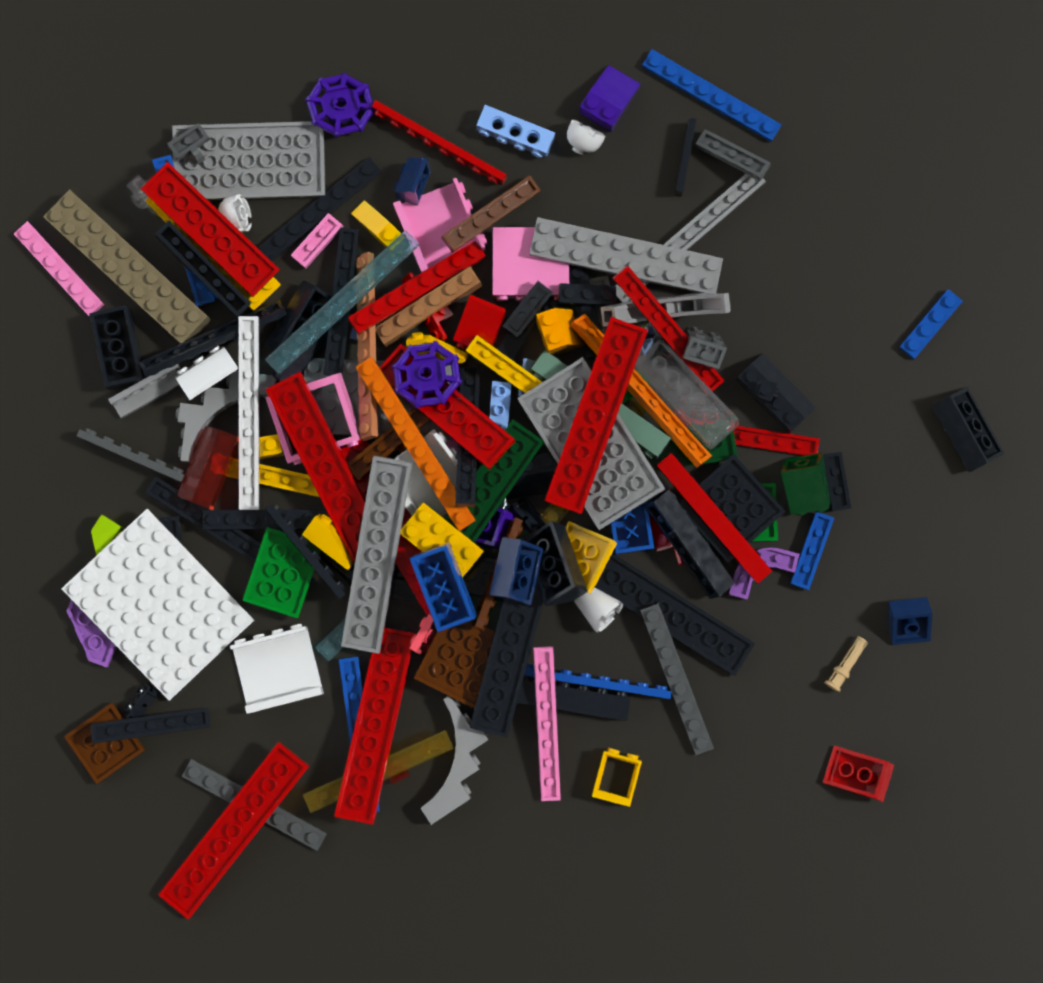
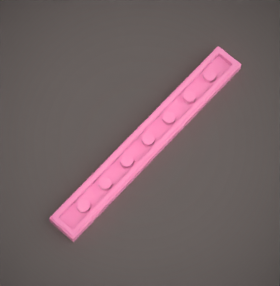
(547, 723)

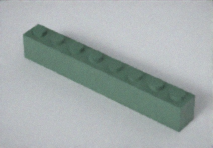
(646, 435)

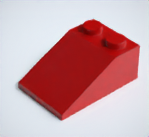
(858, 773)

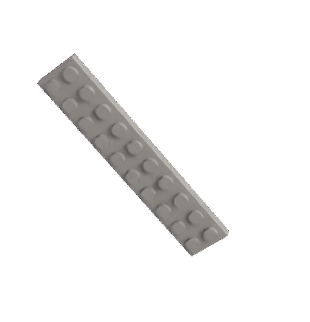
(613, 252)
(376, 554)

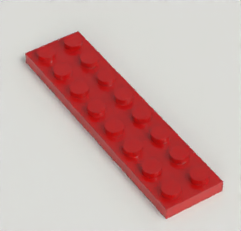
(210, 229)
(458, 418)

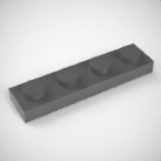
(732, 154)

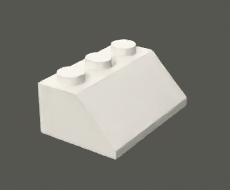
(205, 371)

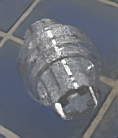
(137, 195)

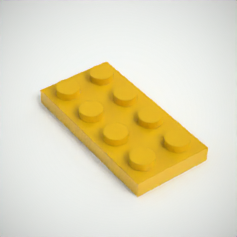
(429, 529)

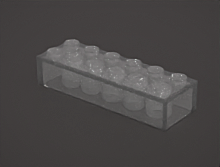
(686, 394)

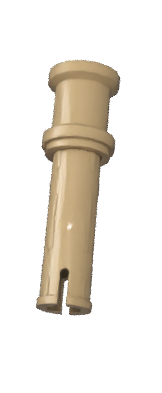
(842, 671)

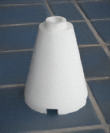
(598, 608)

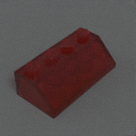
(209, 467)

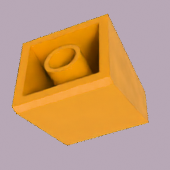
(557, 332)

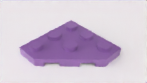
(96, 644)

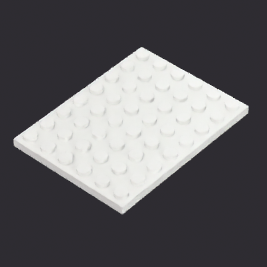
(158, 604)

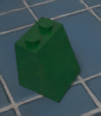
(806, 484)

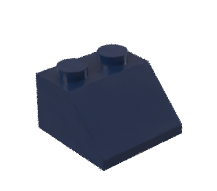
(413, 180)
(910, 621)

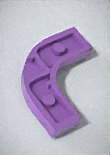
(773, 558)

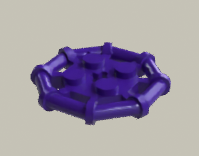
(340, 114)
(433, 382)

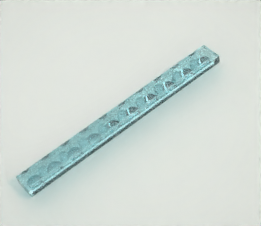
(342, 302)

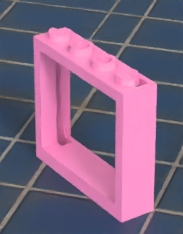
(347, 407)

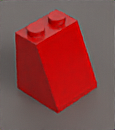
(479, 319)

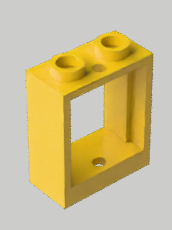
(612, 753)

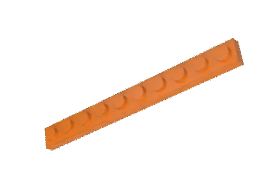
(648, 399)
(414, 442)

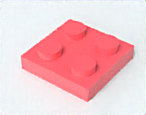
(422, 641)

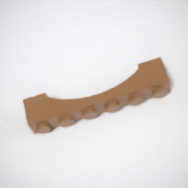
(447, 293)

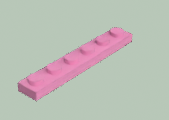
(58, 268)

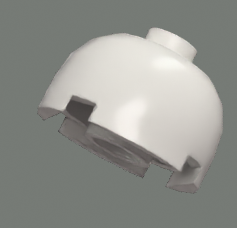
(584, 137)
(236, 211)

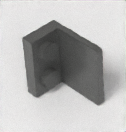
(704, 347)

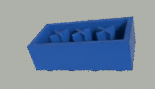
(632, 531)
(443, 587)

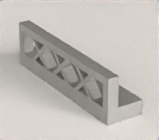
(145, 391)

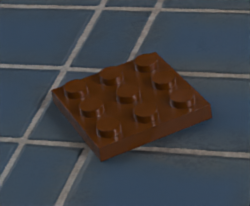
(102, 758)

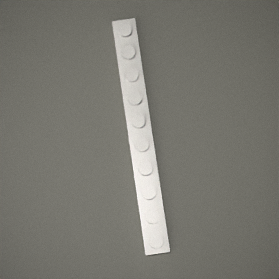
(248, 413)

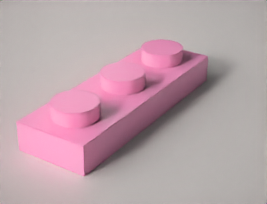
(317, 241)

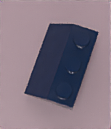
(516, 571)

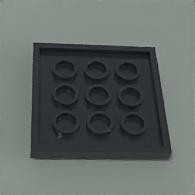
(740, 500)

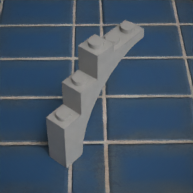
(675, 306)
(214, 402)
(453, 792)

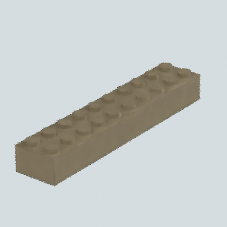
(127, 268)

